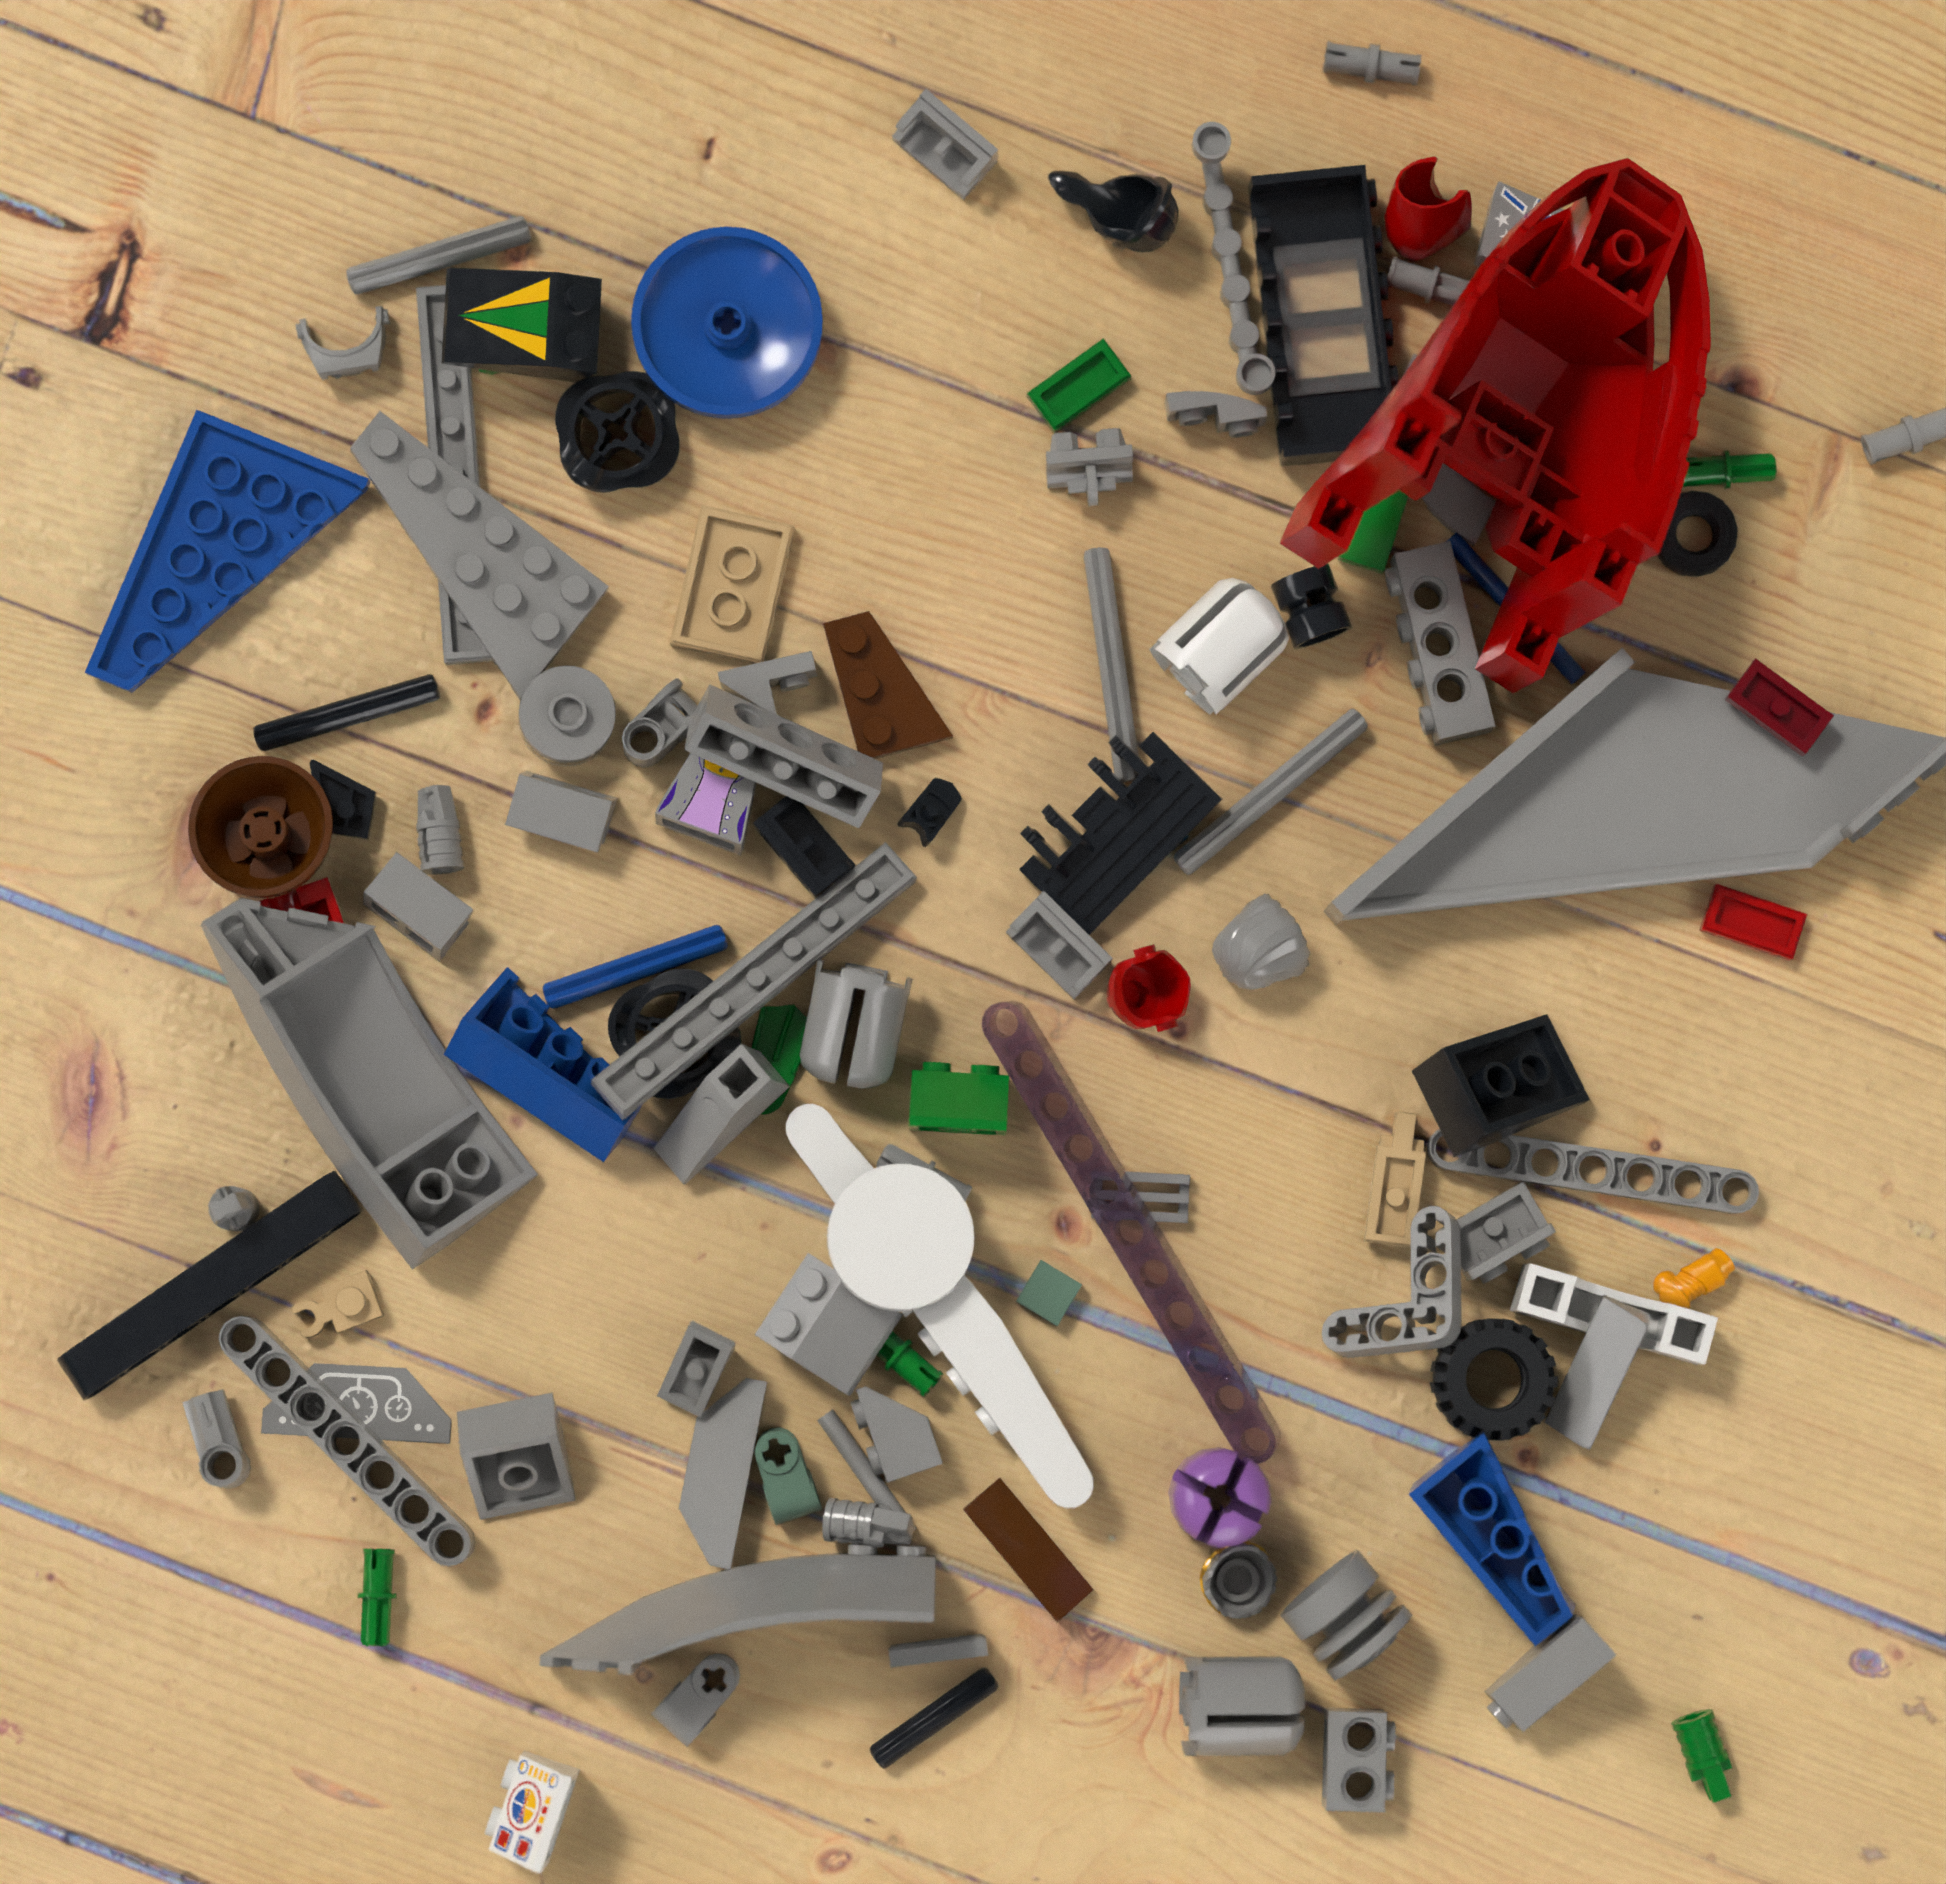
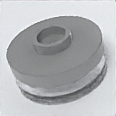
(566, 715)

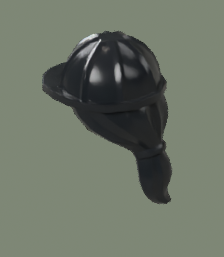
(1127, 210)

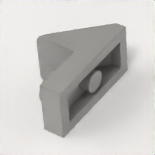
(755, 680)
(696, 1368)

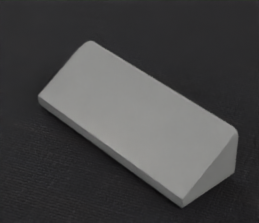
(1597, 1371)

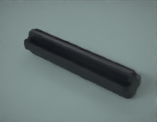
(933, 1717)

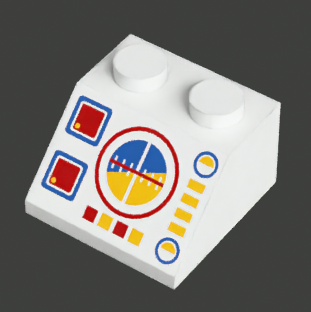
(532, 1810)

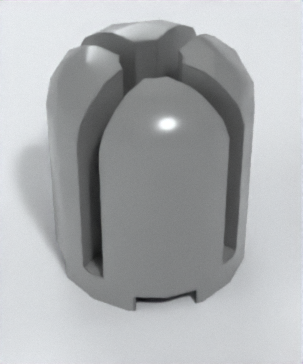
(877, 1029)
(1241, 1706)

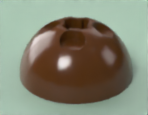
(241, 810)

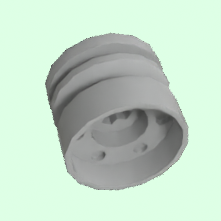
(1346, 1615)

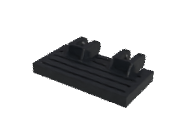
(1122, 835)

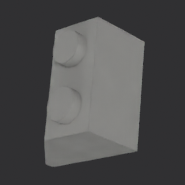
(826, 1326)
(515, 1456)

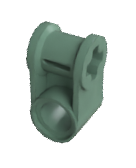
(786, 1484)

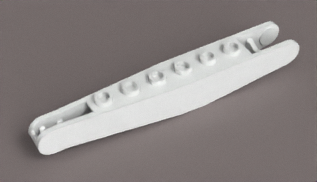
(967, 1334)

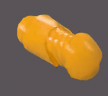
(1694, 1279)

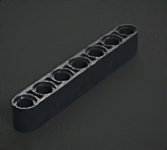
(209, 1285)

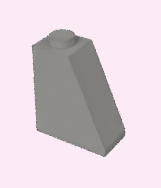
(1548, 1674)

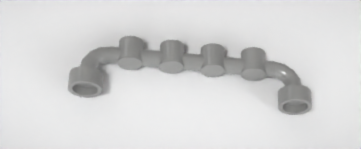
(1255, 370)

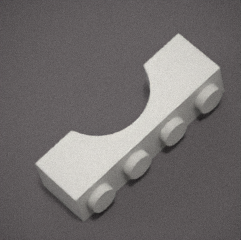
(1574, 1301)

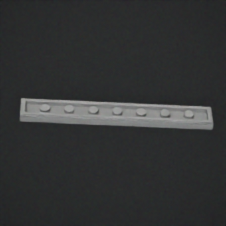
(454, 439)
(753, 981)

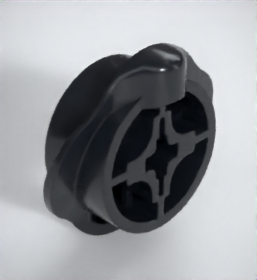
(578, 402)
(626, 1018)

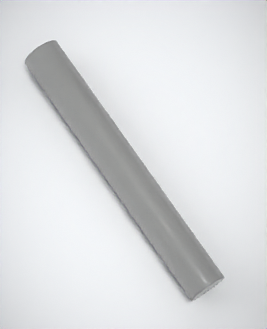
(858, 1461)

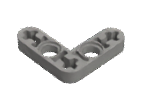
(1424, 1302)

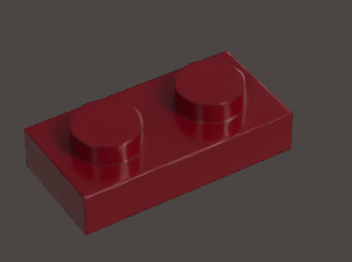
(1779, 707)

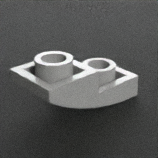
(1231, 412)

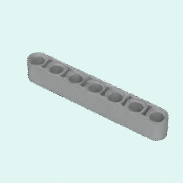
(324, 1431)

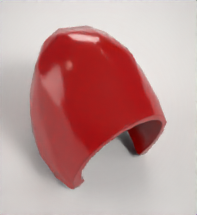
(1419, 217)

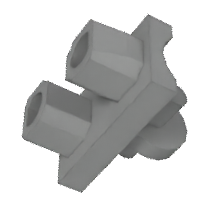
(1089, 468)

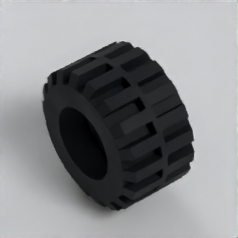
(1535, 1371)

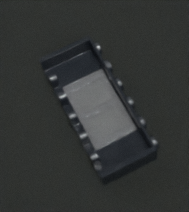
(1321, 307)

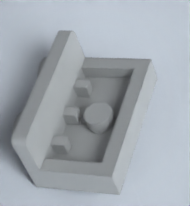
(1500, 1231)

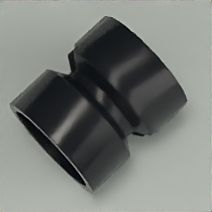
(1314, 623)

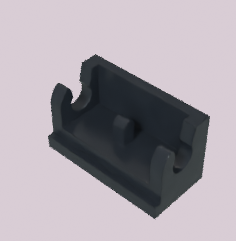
(803, 845)

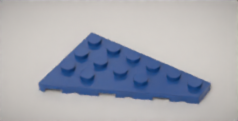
(217, 531)

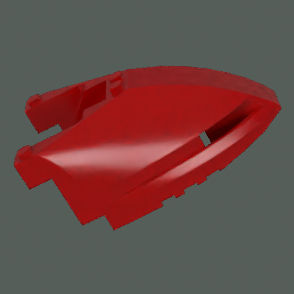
(1550, 407)

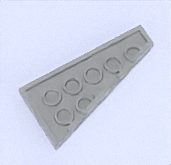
(496, 568)

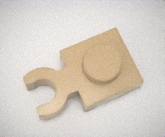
(346, 1303)

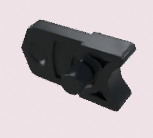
(931, 809)

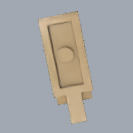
(1395, 1184)

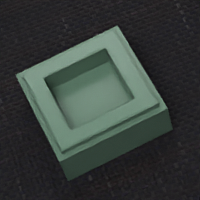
(1049, 1293)

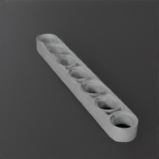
(1615, 1179)

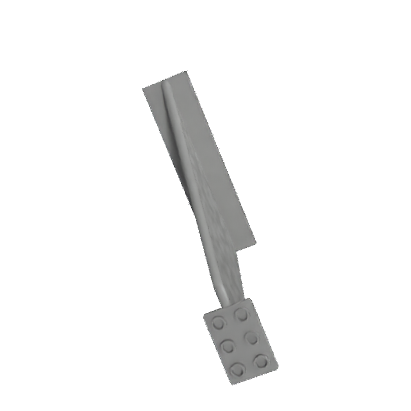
(1643, 789)

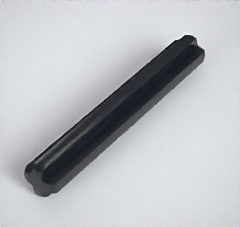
(346, 712)

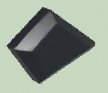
(349, 801)

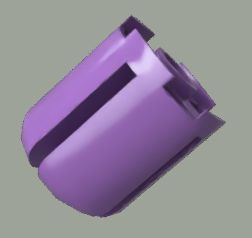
(1246, 1487)

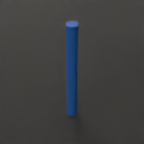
(1497, 590)

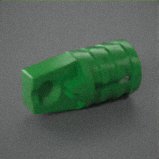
(1704, 1752)

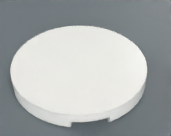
(900, 1237)

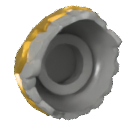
(1238, 1580)

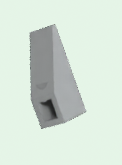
(720, 1111)

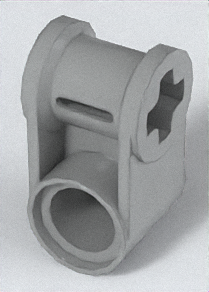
(663, 722)
(693, 1702)

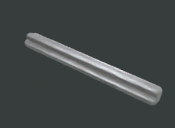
(1110, 656)
(1270, 791)

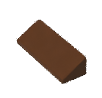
(1028, 1549)

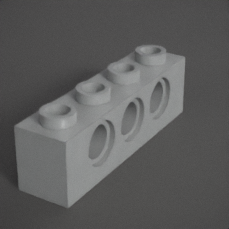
(1436, 569)
(784, 756)

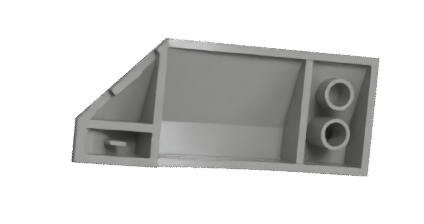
(367, 1073)
(757, 1596)

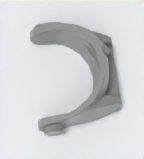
(350, 361)

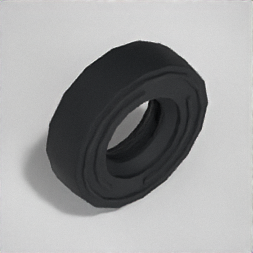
(1723, 535)

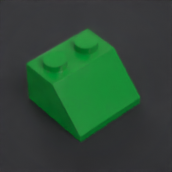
(959, 1101)

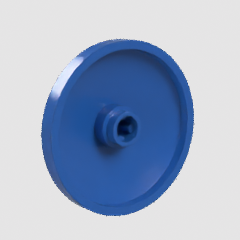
(727, 322)

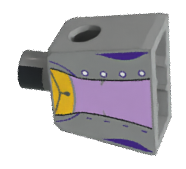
(708, 804)

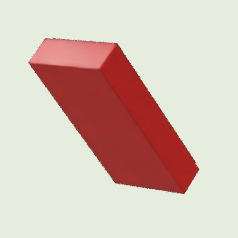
(1753, 922)

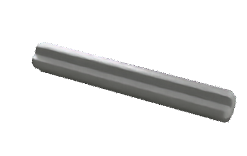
(438, 255)

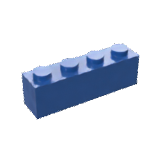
(537, 1065)
(1486, 1526)

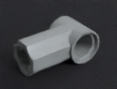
(214, 1435)

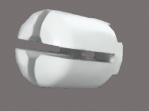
(1222, 643)

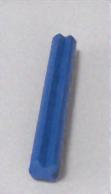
(635, 966)

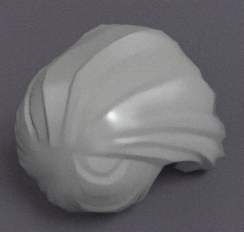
(1261, 946)

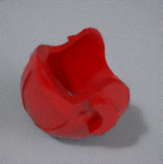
(1149, 990)

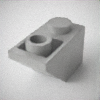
(899, 1435)

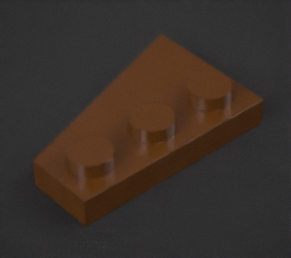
(879, 691)

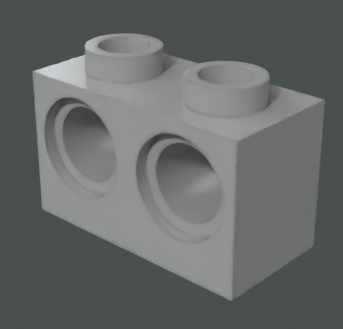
(1342, 1760)

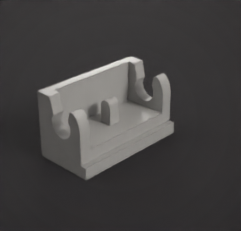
(945, 144)
(561, 811)
(417, 906)
(1059, 945)

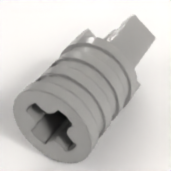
(438, 831)
(233, 1208)
(865, 1524)

